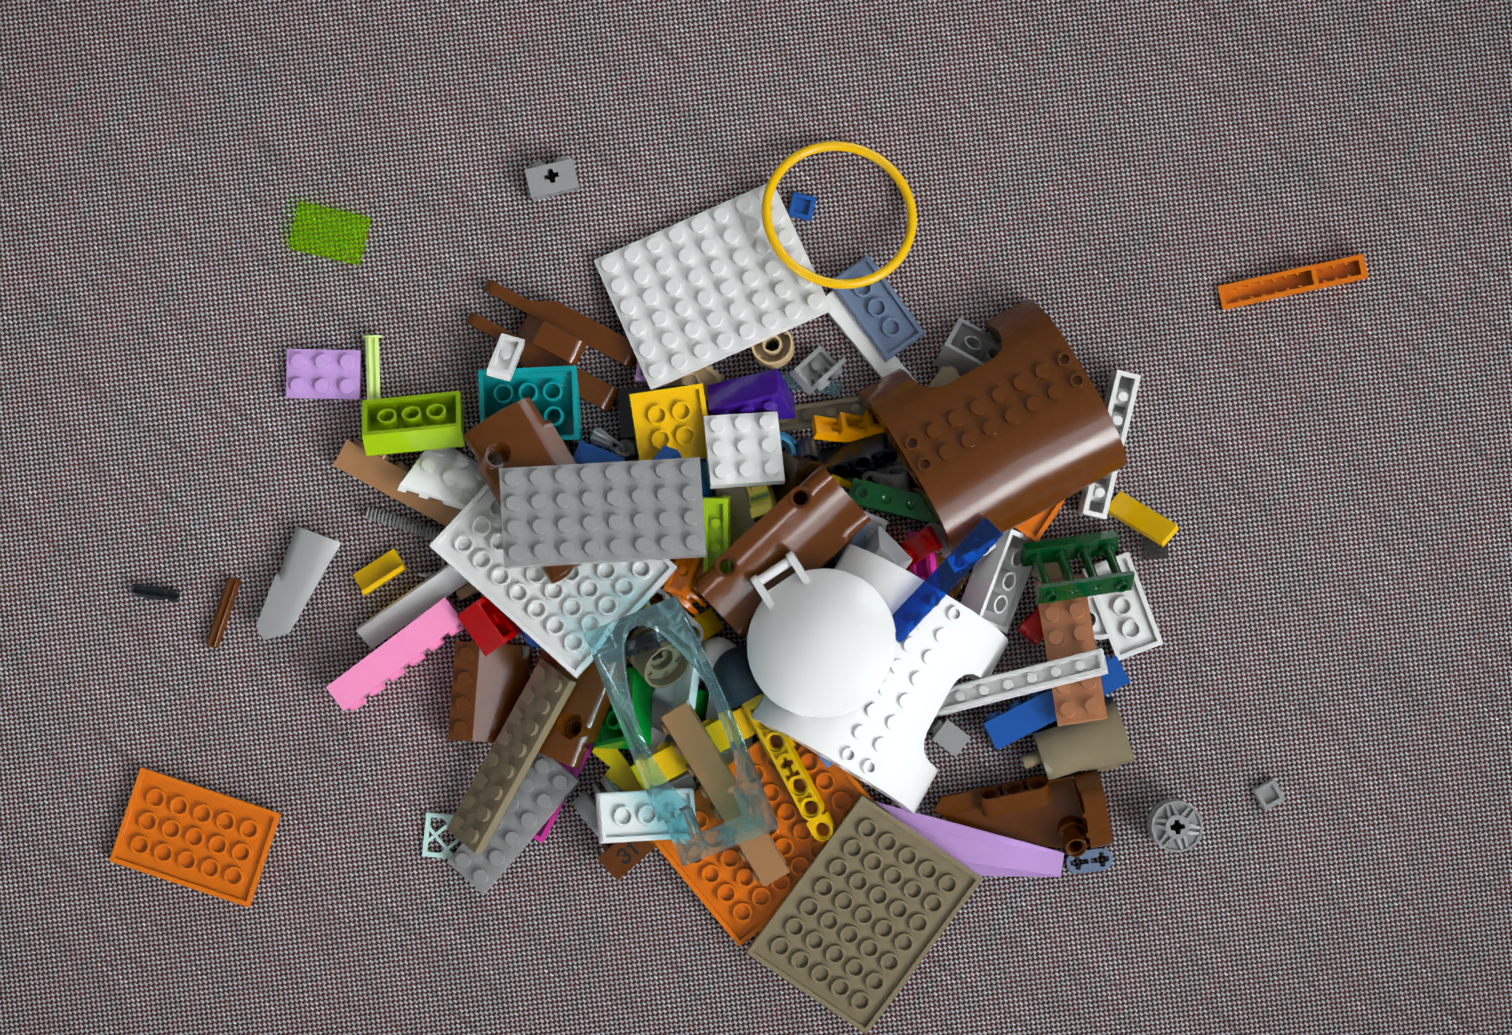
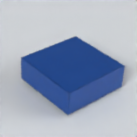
(802, 206)

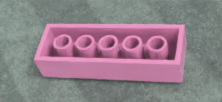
(395, 654)

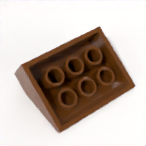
(485, 689)

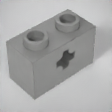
(542, 188)
(949, 736)

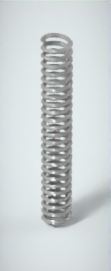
(402, 526)

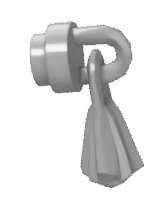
(626, 448)

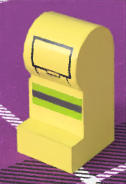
(761, 500)

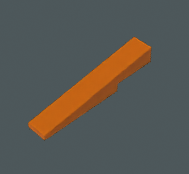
(1293, 282)

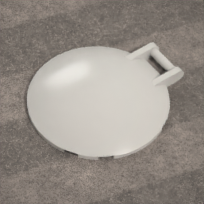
(819, 640)

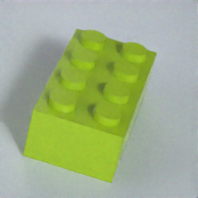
(413, 423)

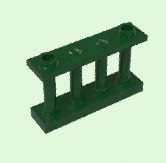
(891, 501)
(1076, 547)

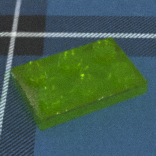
(329, 233)

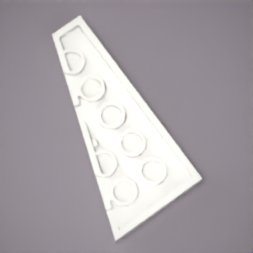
(444, 476)

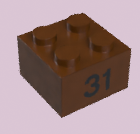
(623, 856)

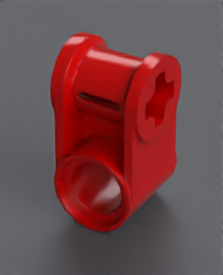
(1032, 628)

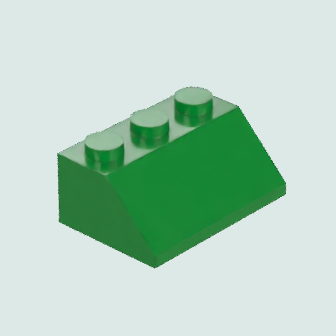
(610, 733)

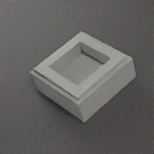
(1268, 794)

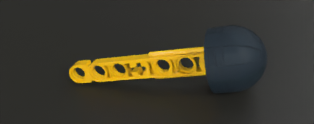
(741, 689)

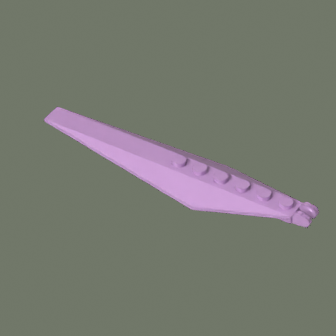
(982, 850)

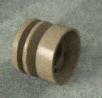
(659, 666)

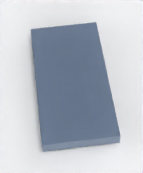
(879, 311)

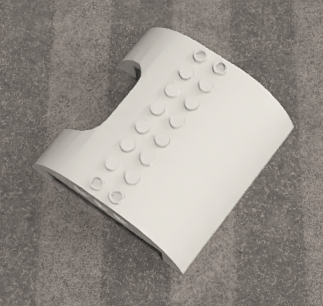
(887, 733)

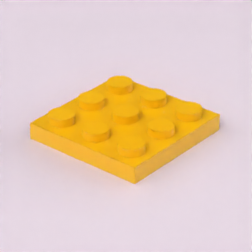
(669, 419)

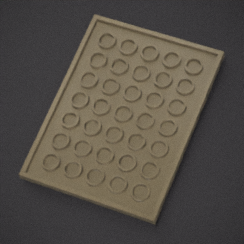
(864, 914)

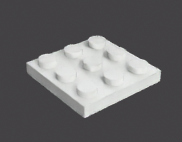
(743, 450)

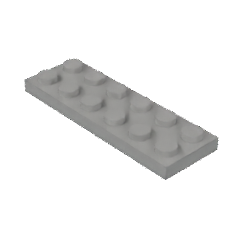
(534, 802)

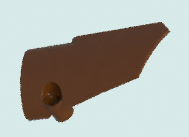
(1036, 810)

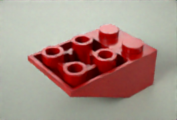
(488, 625)

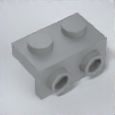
(816, 370)

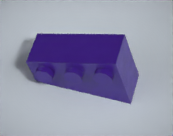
(752, 394)

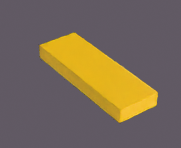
(1142, 519)

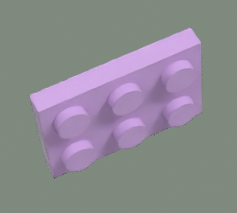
(323, 374)

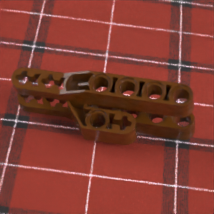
(562, 335)

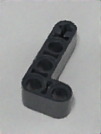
(851, 457)

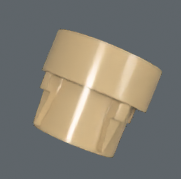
(777, 358)

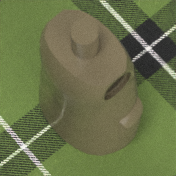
(1081, 746)

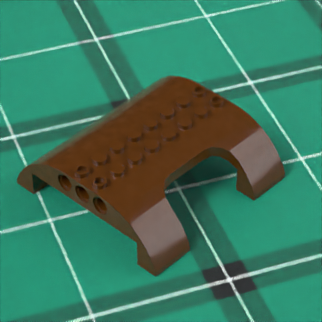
(1004, 433)

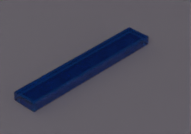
(944, 578)

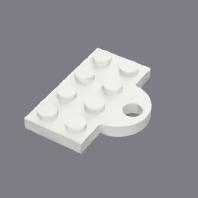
(1123, 616)

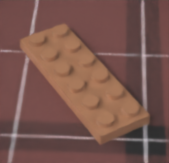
(1066, 633)

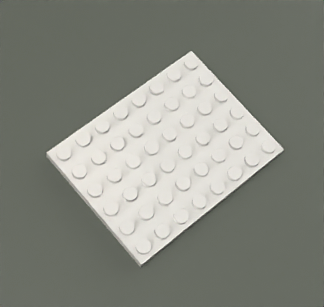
(709, 287)
(546, 612)

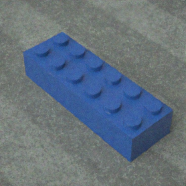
(1040, 709)

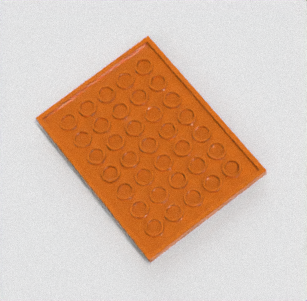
(725, 879)

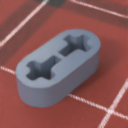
(1090, 866)

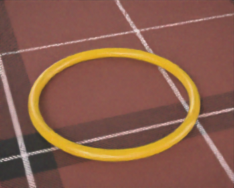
(811, 276)

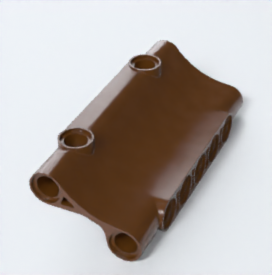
(810, 530)

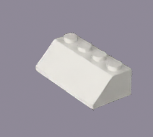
(998, 582)

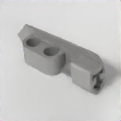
(296, 581)

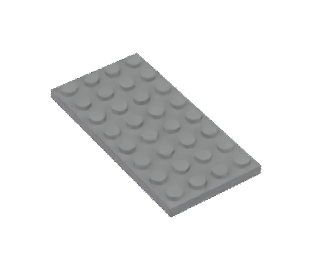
(602, 512)

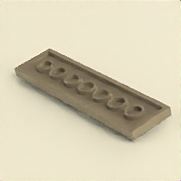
(511, 756)

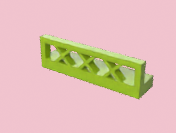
(717, 530)

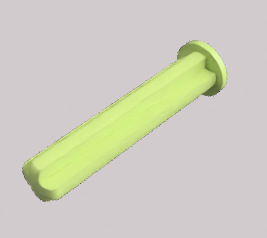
(372, 366)

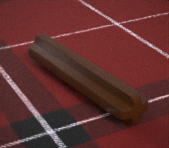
(223, 612)

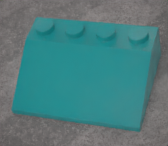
(550, 388)

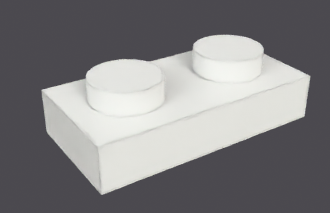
(505, 357)

